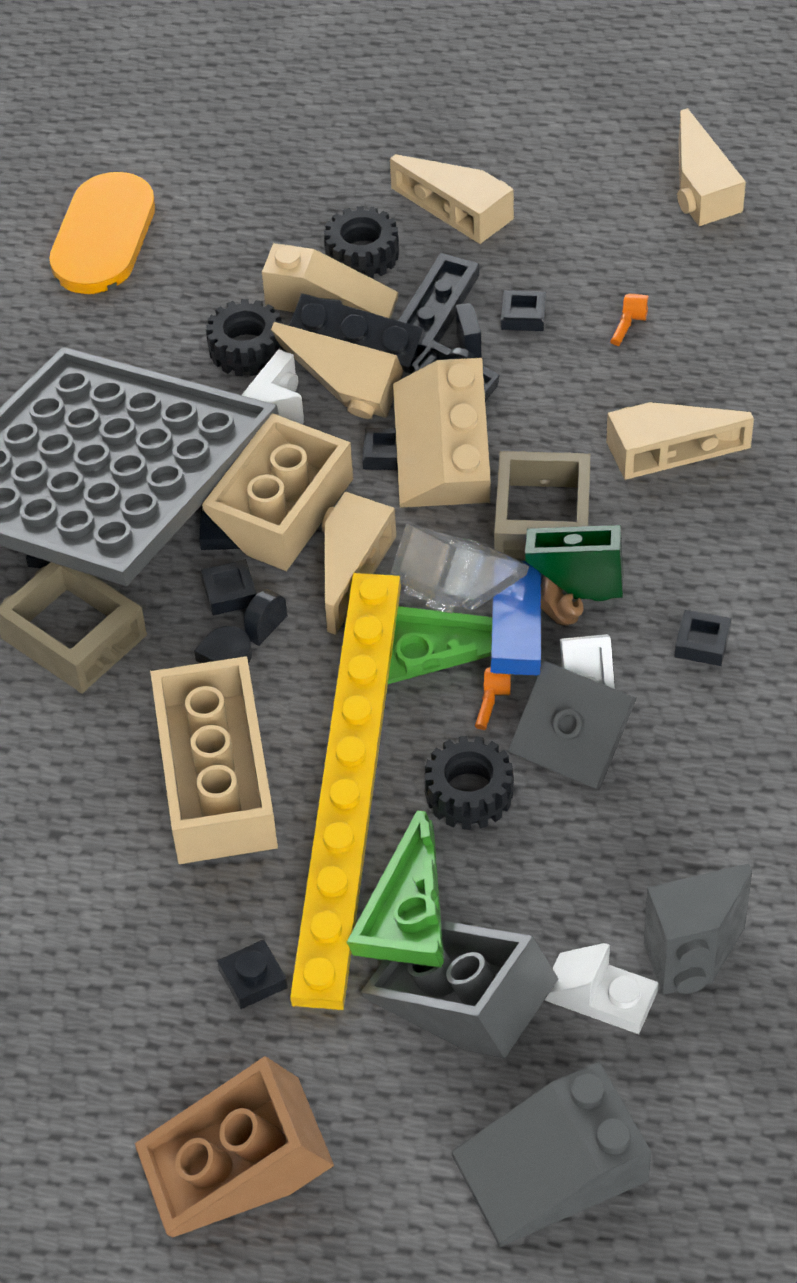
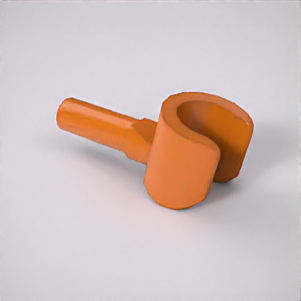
(634, 308)
(493, 685)

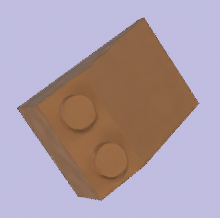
(234, 1149)

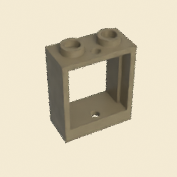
(543, 470)
(97, 650)

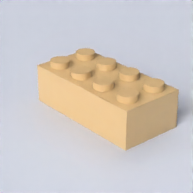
(213, 760)

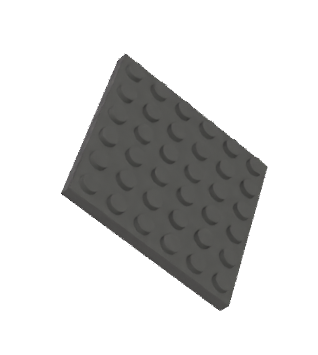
(112, 460)

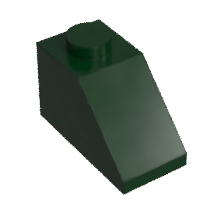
(579, 559)

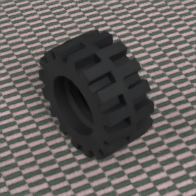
(363, 226)
(242, 320)
(470, 759)

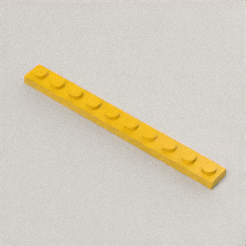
(346, 794)

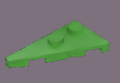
(436, 641)
(404, 909)

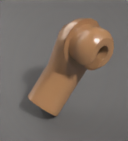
(559, 606)

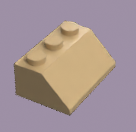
(442, 435)
(280, 490)

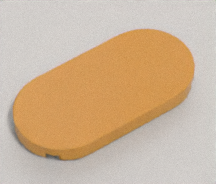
(102, 232)

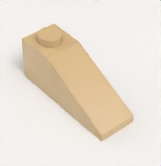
(707, 179)
(455, 194)
(307, 271)
(350, 372)
(670, 435)
(355, 542)

